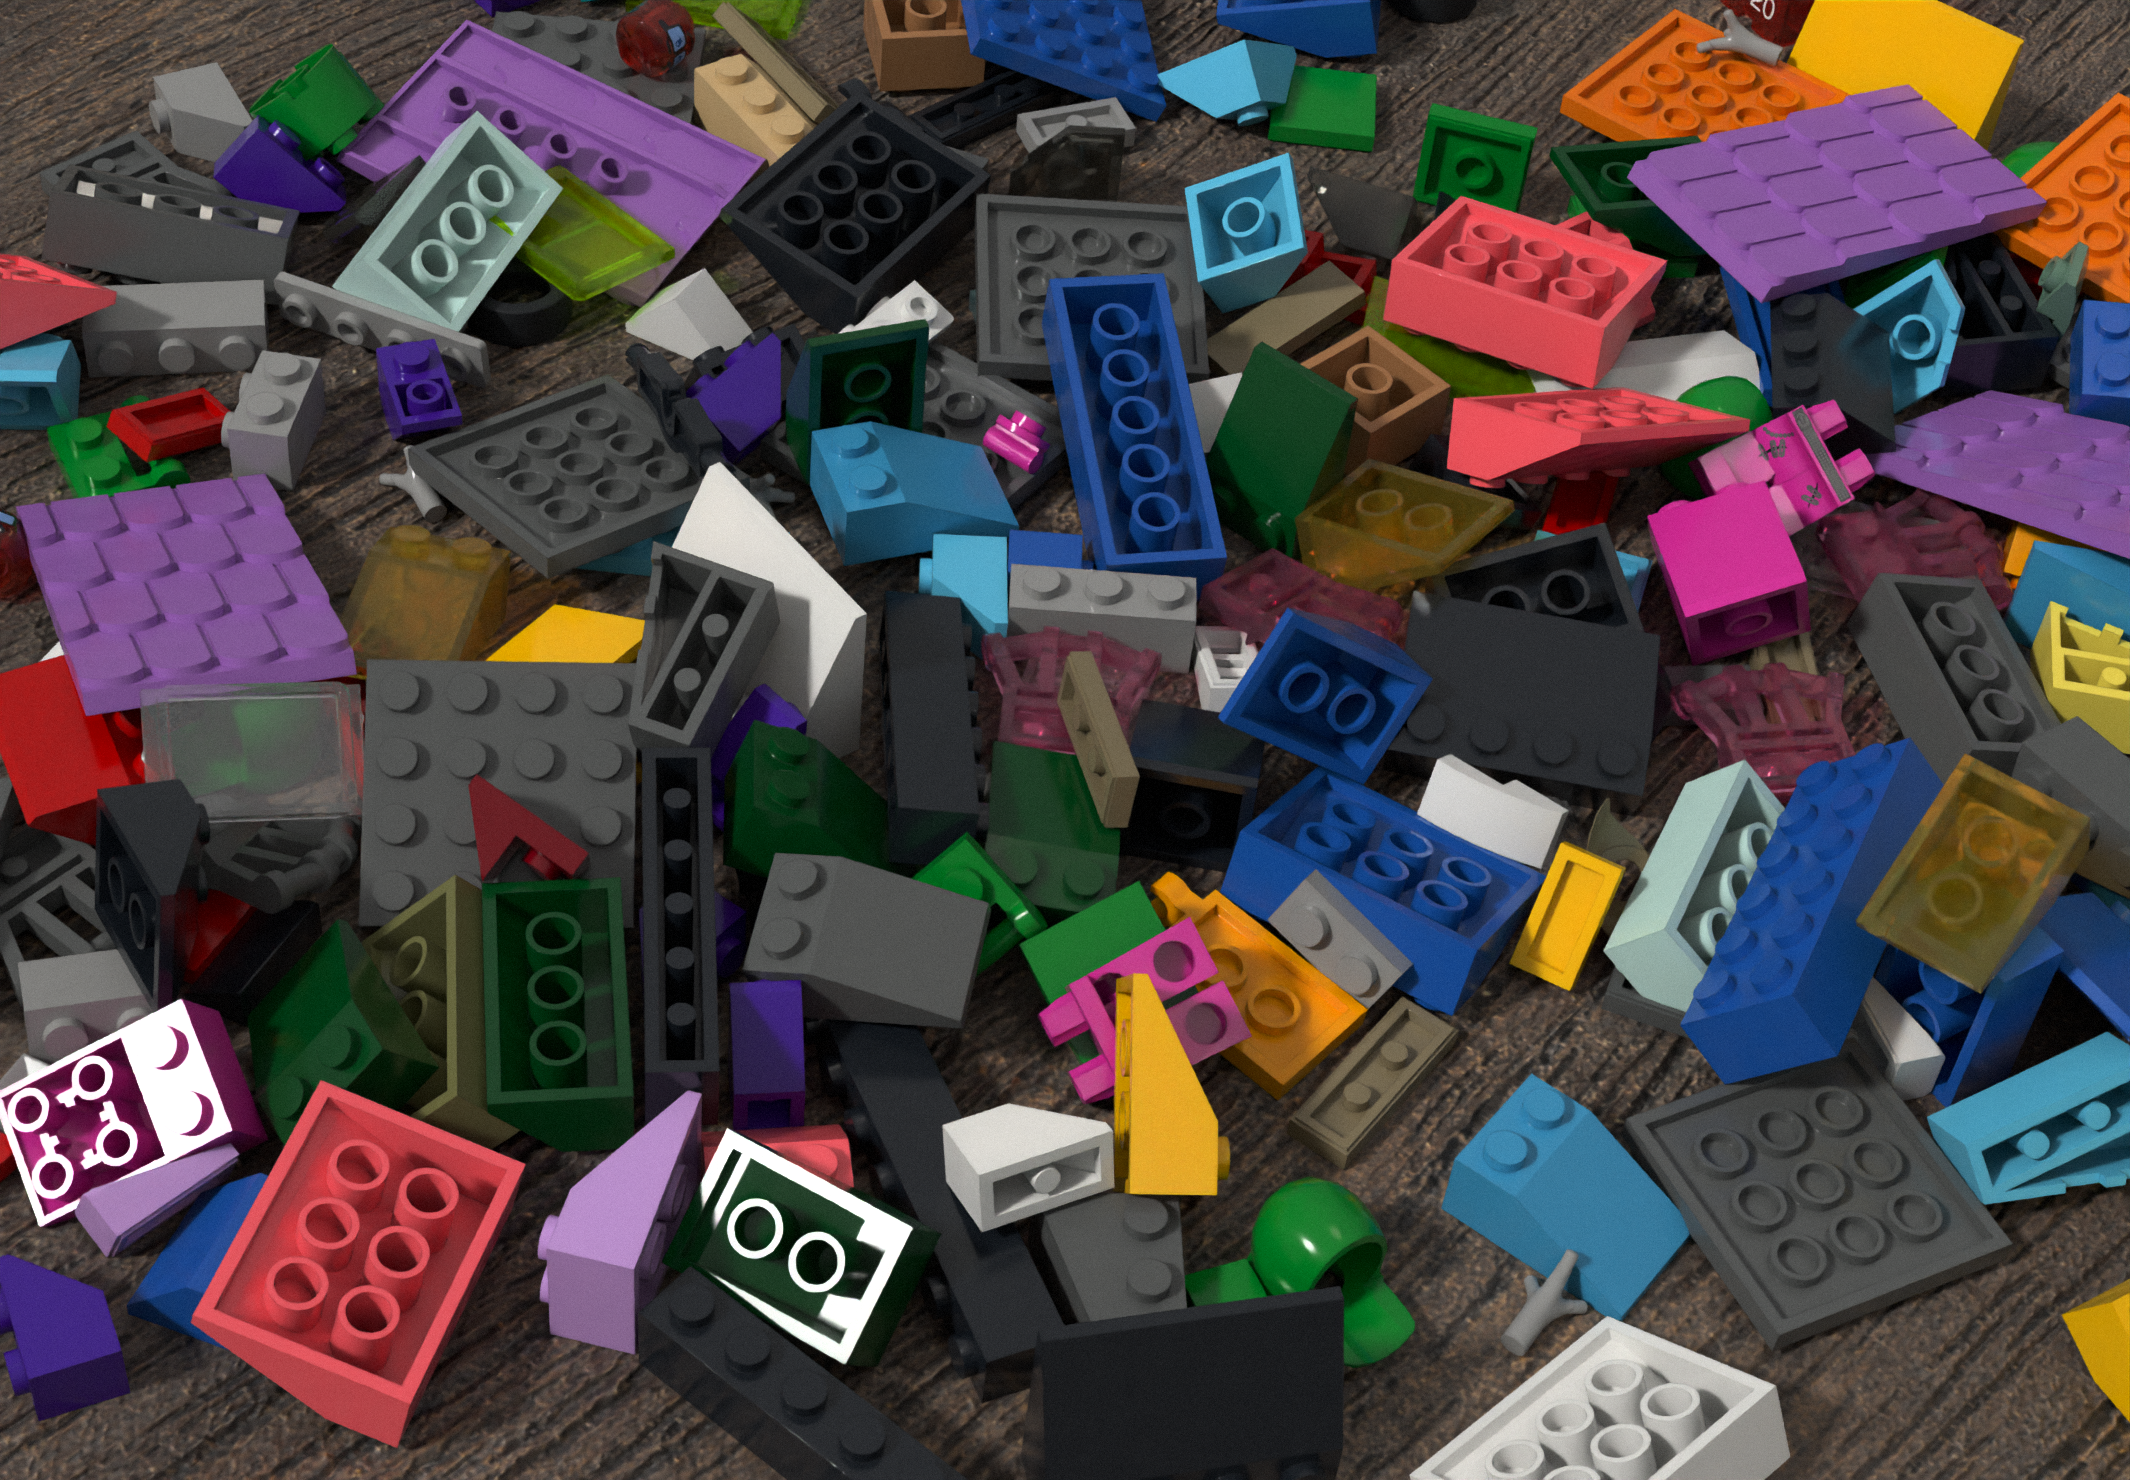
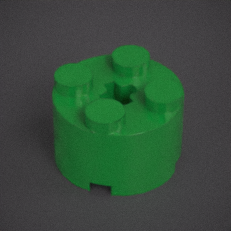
(320, 102)

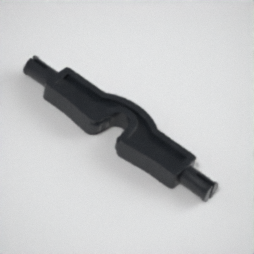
(679, 418)

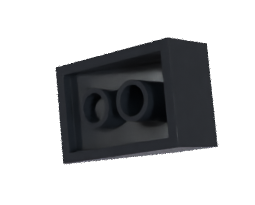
(151, 880)

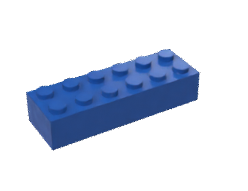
(1131, 428)
(1792, 953)

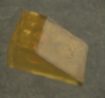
(1394, 526)
(426, 598)
(1977, 874)

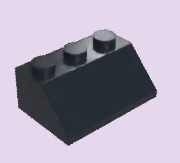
(1833, 354)
(1558, 576)

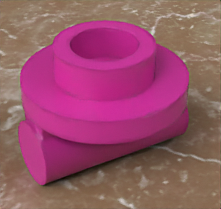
(1018, 441)

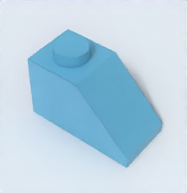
(974, 572)

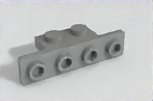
(378, 326)

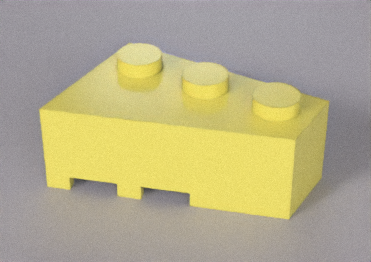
(2084, 673)

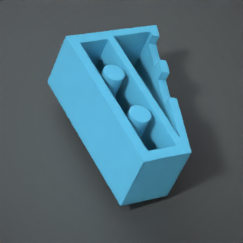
(2044, 1126)

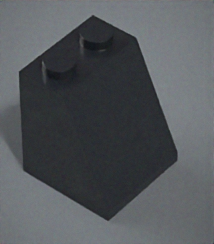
(1192, 786)

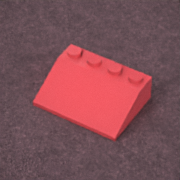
(1522, 291)
(42, 298)
(1577, 434)
(359, 1259)

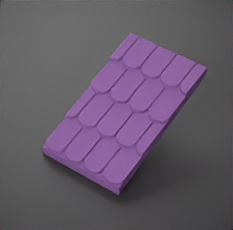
(623, 148)
(1834, 191)
(2023, 464)
(182, 591)

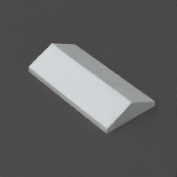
(1670, 365)

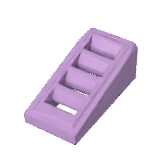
(138, 1204)

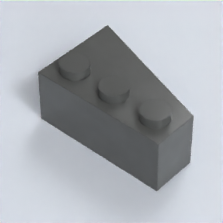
(697, 649)

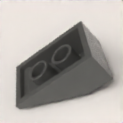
(867, 942)

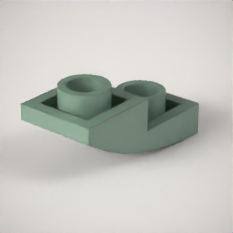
(2062, 285)

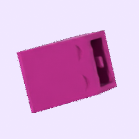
(128, 1107)

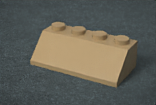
(748, 109)

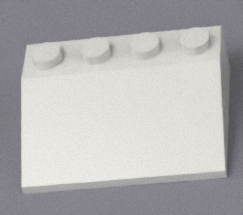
(821, 630)
(1623, 1411)

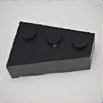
(2001, 335)

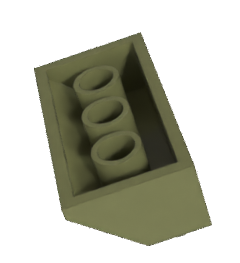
(437, 975)

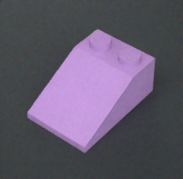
(617, 1229)

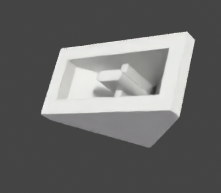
(690, 318)

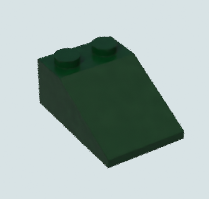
(1601, 184)
(856, 380)
(1278, 449)
(799, 799)
(1047, 832)
(333, 1025)
(803, 1249)

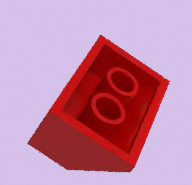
(60, 753)

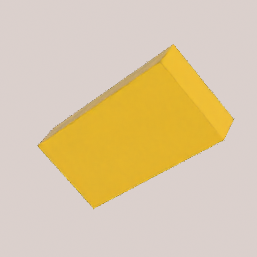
(1567, 915)

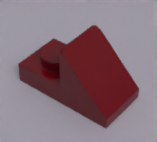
(505, 826)

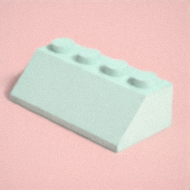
(436, 244)
(1693, 883)

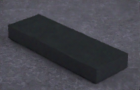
(985, 108)

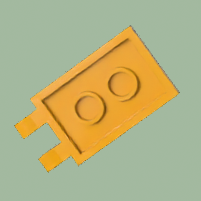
(1284, 1000)

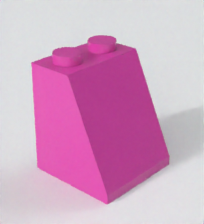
(1730, 571)

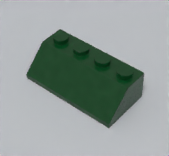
(558, 1011)

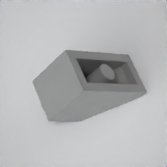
(198, 111)

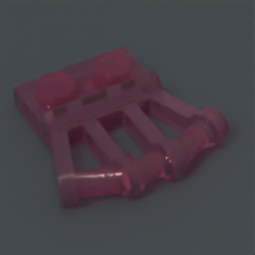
(1878, 543)
(1262, 589)
(1031, 710)
(1772, 750)

